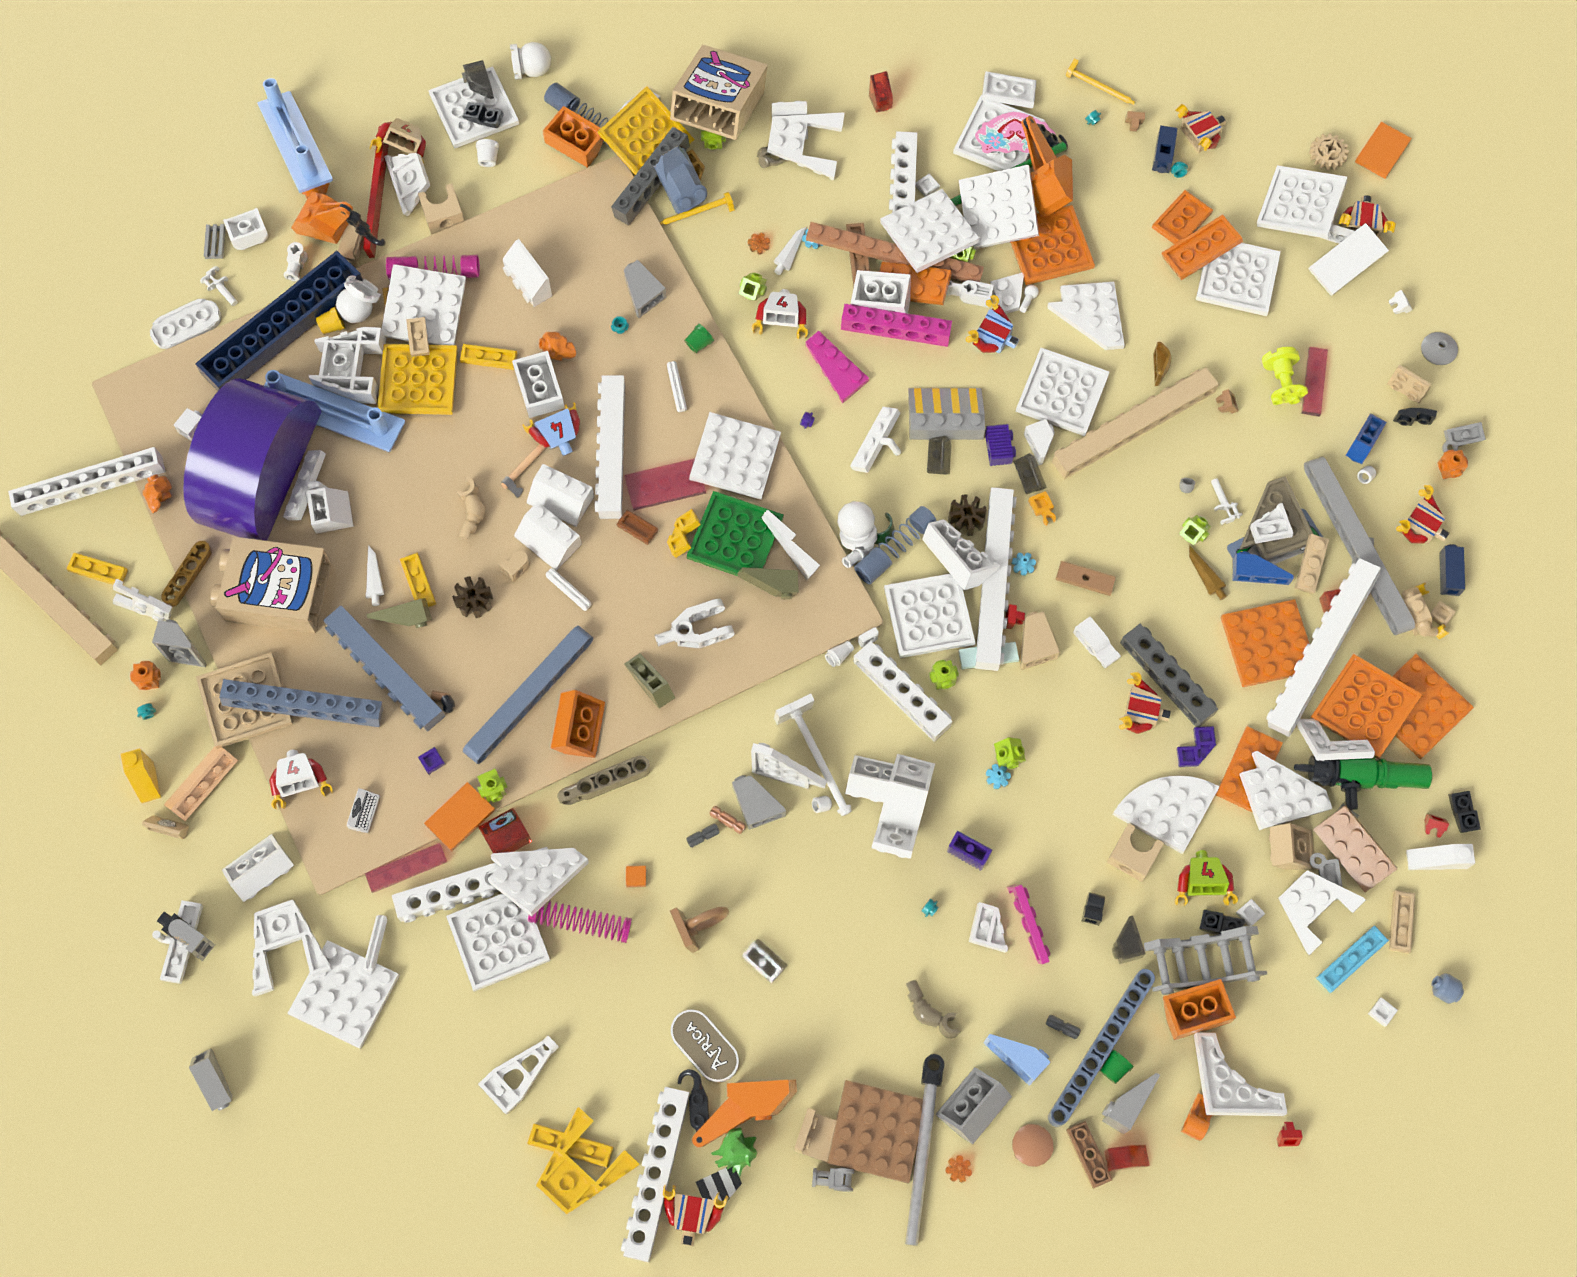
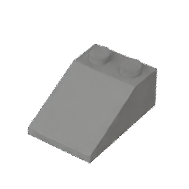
(1125, 1110)

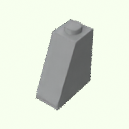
(643, 288)
(756, 803)
(211, 1080)

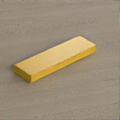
(582, 1149)

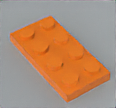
(1202, 247)
(926, 286)
(1242, 761)

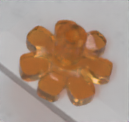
(758, 243)
(955, 1173)

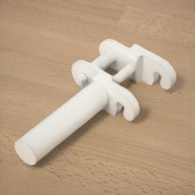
(219, 284)
(1224, 503)

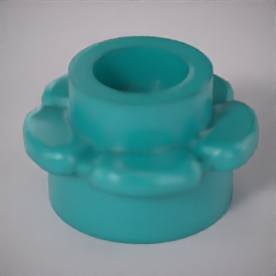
(1093, 117)
(1179, 169)
(619, 320)
(146, 711)
(930, 908)

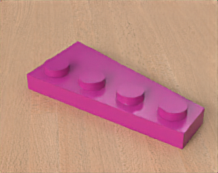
(840, 371)
(1028, 922)

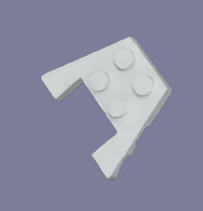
(141, 604)
(1308, 899)

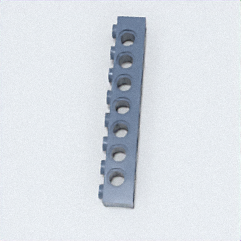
(301, 703)

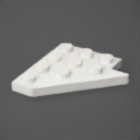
(780, 767)
(1280, 794)
(536, 875)

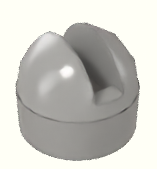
(1187, 485)

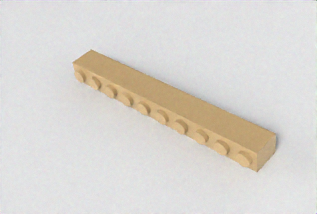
(1134, 423)
(53, 602)

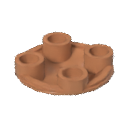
(1032, 1145)

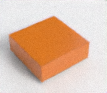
(635, 876)

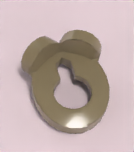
(765, 161)

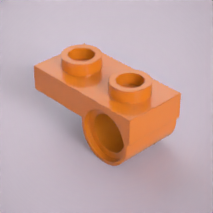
(1197, 1120)

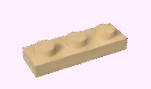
(1311, 563)

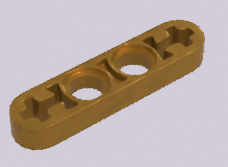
(190, 575)

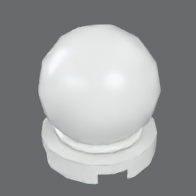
(531, 60)
(356, 301)
(857, 525)

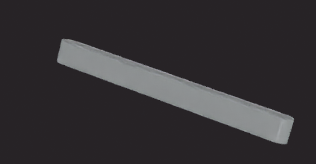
(1358, 543)

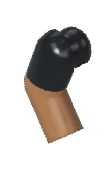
(445, 699)

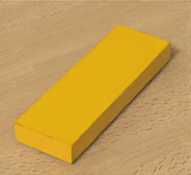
(488, 356)
(96, 569)
(417, 578)

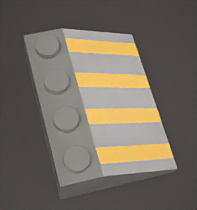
(946, 412)

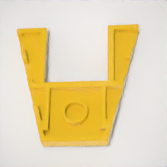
(569, 1184)

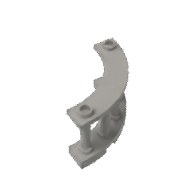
(1199, 943)

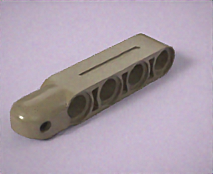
(574, 791)

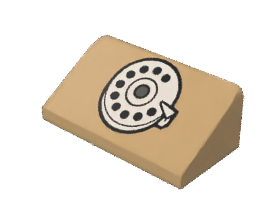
(166, 827)

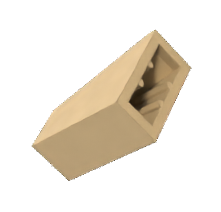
(1037, 641)

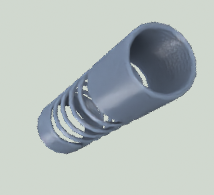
(558, 96)
(878, 561)

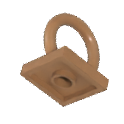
(690, 927)

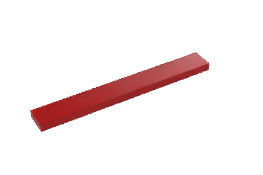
(376, 195)

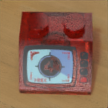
(505, 832)

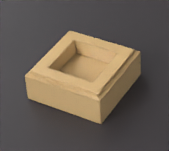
(1442, 613)

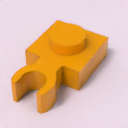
(1042, 506)

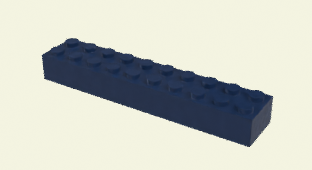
(277, 323)

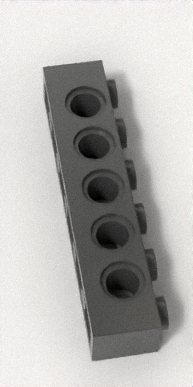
(646, 180)
(1157, 671)

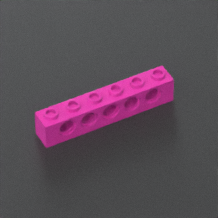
(896, 325)

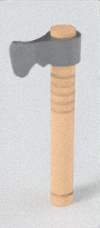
(508, 481)

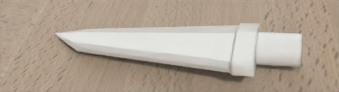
(786, 256)
(374, 583)

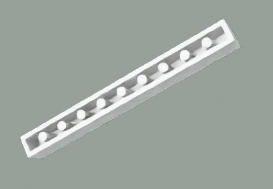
(996, 586)
(1324, 647)

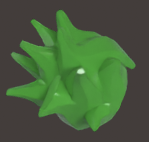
(736, 1151)

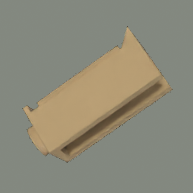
(351, 245)

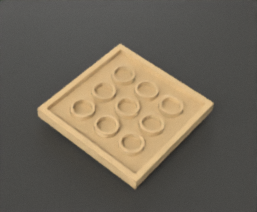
(234, 724)

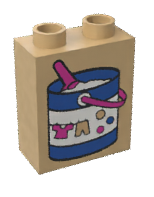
(718, 92)
(272, 584)

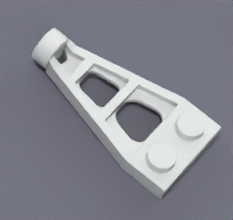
(499, 1090)

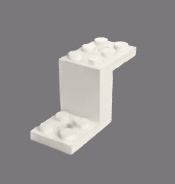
(903, 806)

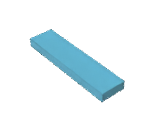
(1352, 959)

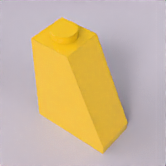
(141, 775)

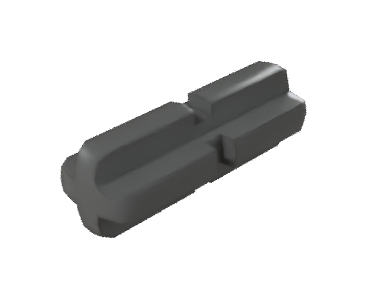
(699, 837)
(1067, 1028)

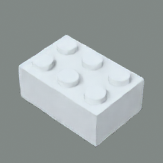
(538, 384)

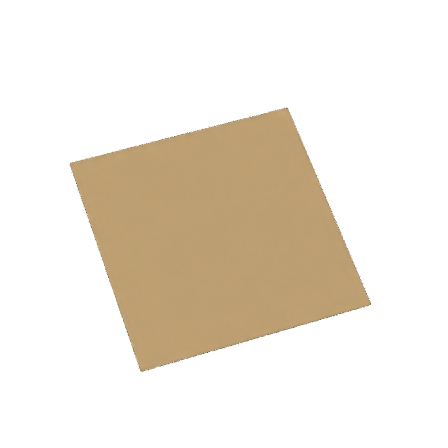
(411, 505)

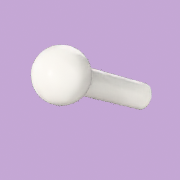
(1030, 292)

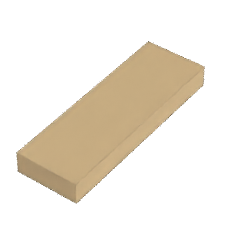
(1401, 921)

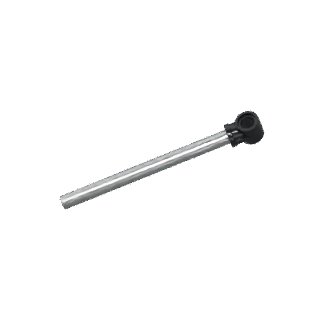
(931, 1080)

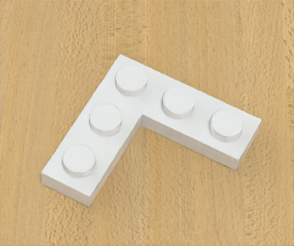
(1325, 749)

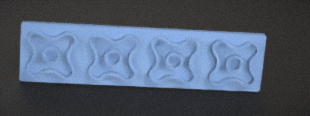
(293, 138)
(343, 414)

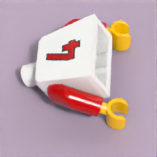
(781, 310)
(296, 775)

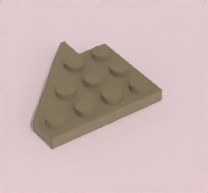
(1279, 492)

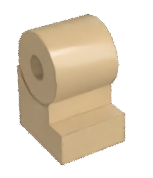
(515, 566)

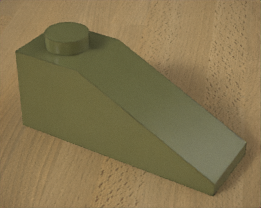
(774, 581)
(406, 614)
(650, 680)

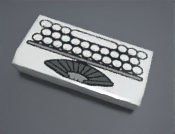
(363, 811)

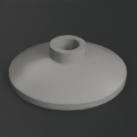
(1436, 354)

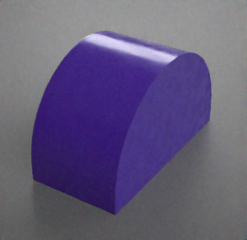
(246, 457)

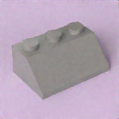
(176, 645)
(974, 1105)

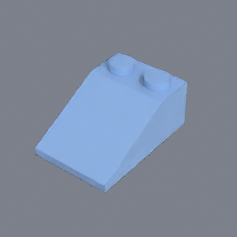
(1021, 1058)

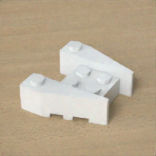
(343, 363)

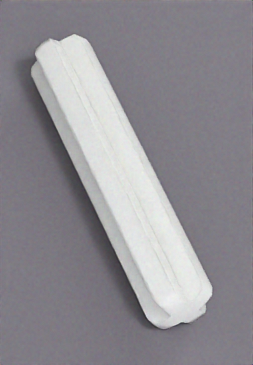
(676, 386)
(568, 589)
(375, 943)

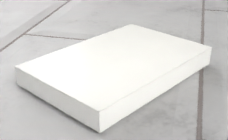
(1009, 89)

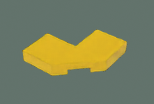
(683, 525)

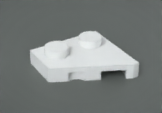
(1009, 292)
(1272, 526)
(987, 928)

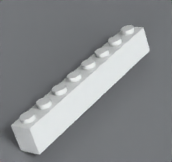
(611, 447)

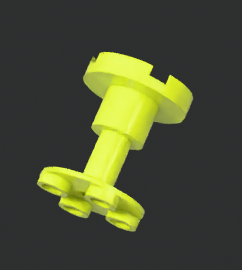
(1281, 364)

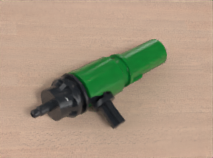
(1365, 774)

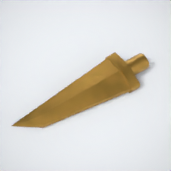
(1208, 576)

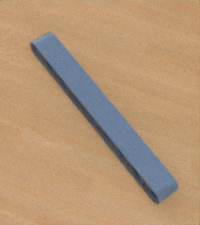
(527, 695)
(1093, 1052)

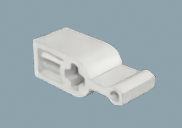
(971, 292)
(1096, 642)

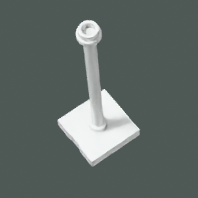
(795, 711)

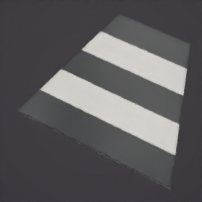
(721, 1182)

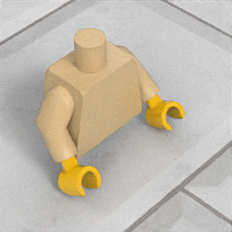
(1421, 614)

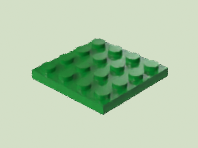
(732, 535)

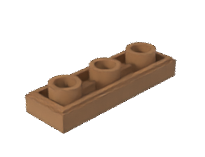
(1096, 581)
(1094, 1167)

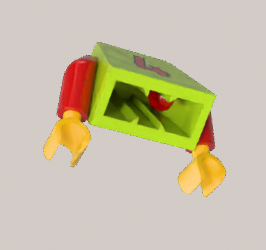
(1206, 877)

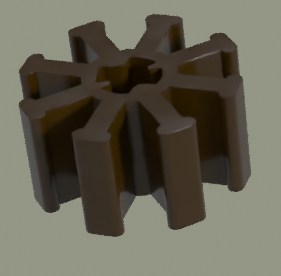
(975, 518)
(464, 594)

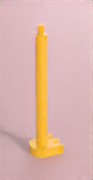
(1072, 71)
(726, 200)

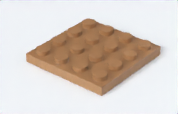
(876, 1132)

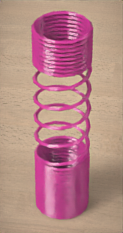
(469, 264)

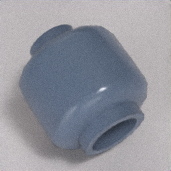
(1447, 988)

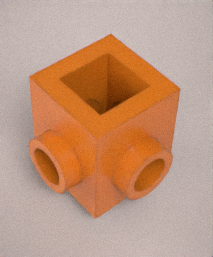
(1452, 464)
(145, 675)

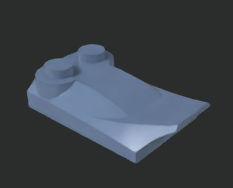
(680, 180)

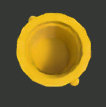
(330, 321)

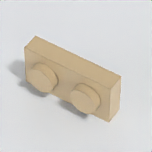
(418, 336)

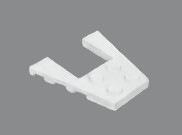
(789, 134)
(277, 928)

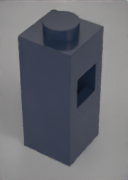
(1164, 149)
(1452, 570)

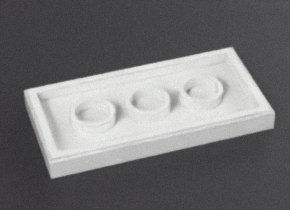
(1348, 259)

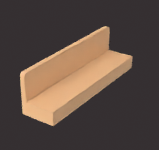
(200, 782)

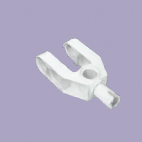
(691, 615)

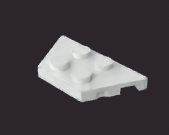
(408, 179)

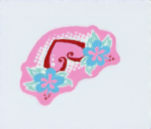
(1005, 133)

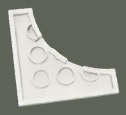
(1226, 1090)

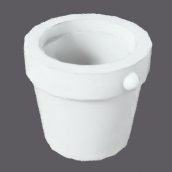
(487, 152)

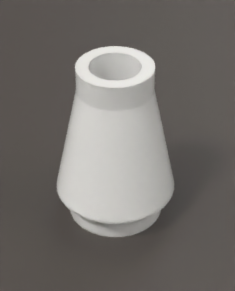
(839, 653)

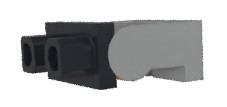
(184, 933)

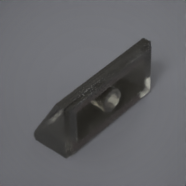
(939, 455)
(1029, 474)
(764, 960)

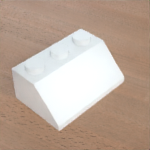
(526, 274)
(882, 291)
(560, 494)
(547, 536)
(869, 778)
(257, 868)

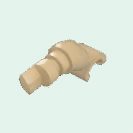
(475, 508)

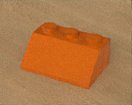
(573, 136)
(578, 724)
(1198, 1009)

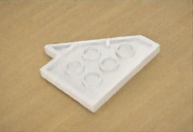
(1092, 311)

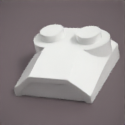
(246, 229)

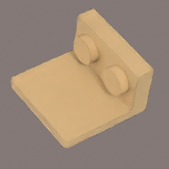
(1409, 384)
(815, 1136)

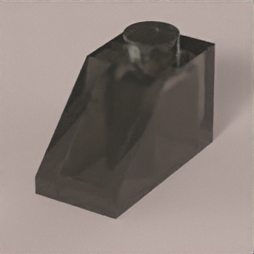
(477, 78)
(1128, 943)

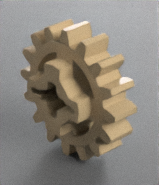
(1336, 156)

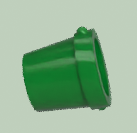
(699, 338)
(1116, 1067)

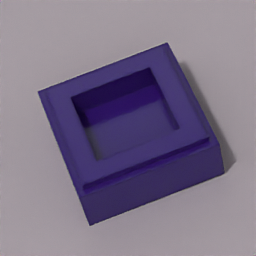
(431, 760)

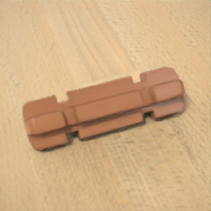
(727, 819)

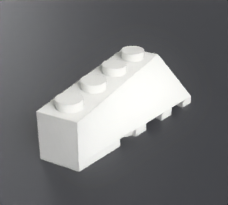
(958, 555)

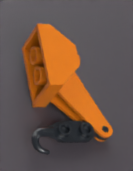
(1052, 175)
(327, 220)
(744, 1102)

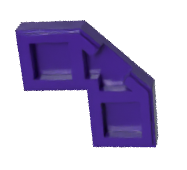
(1204, 743)

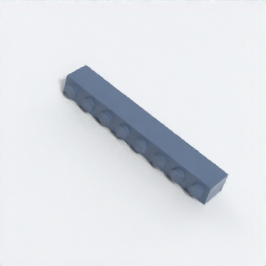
(384, 668)

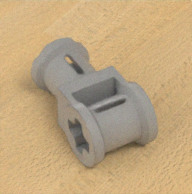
(834, 1180)

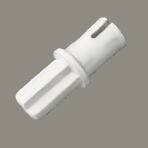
(856, 555)

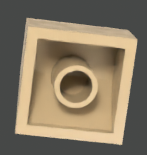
(1291, 847)

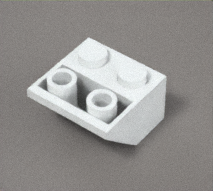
(329, 509)

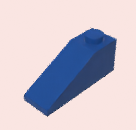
(1366, 439)
(1255, 569)

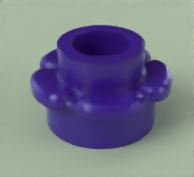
(807, 420)

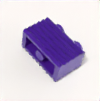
(999, 444)
(969, 850)

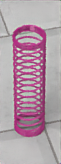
(624, 930)

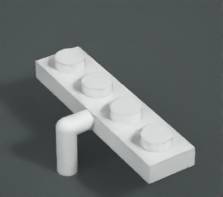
(876, 439)
(305, 481)
(177, 955)

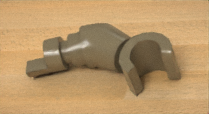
(927, 1015)

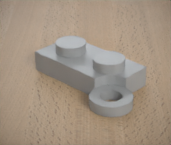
(1463, 435)
(1327, 869)

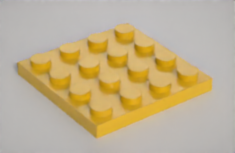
(639, 129)
(418, 382)

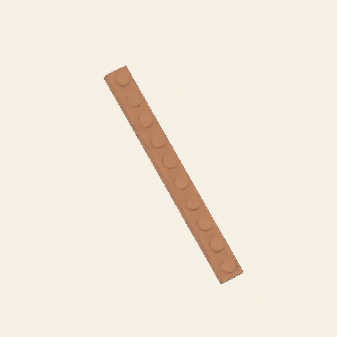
(884, 250)

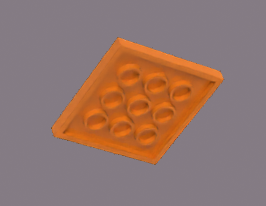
(1056, 250)
(1266, 641)
(1366, 705)
(1436, 710)

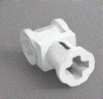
(296, 260)

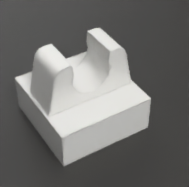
(1402, 301)

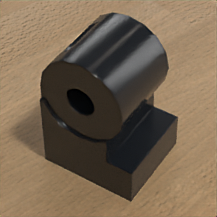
(1093, 909)

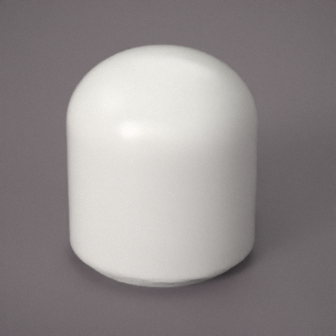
(1370, 471)
(823, 802)

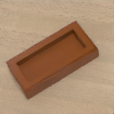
(637, 527)

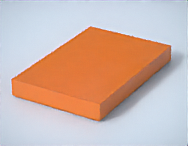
(1383, 150)
(1182, 217)
(459, 816)

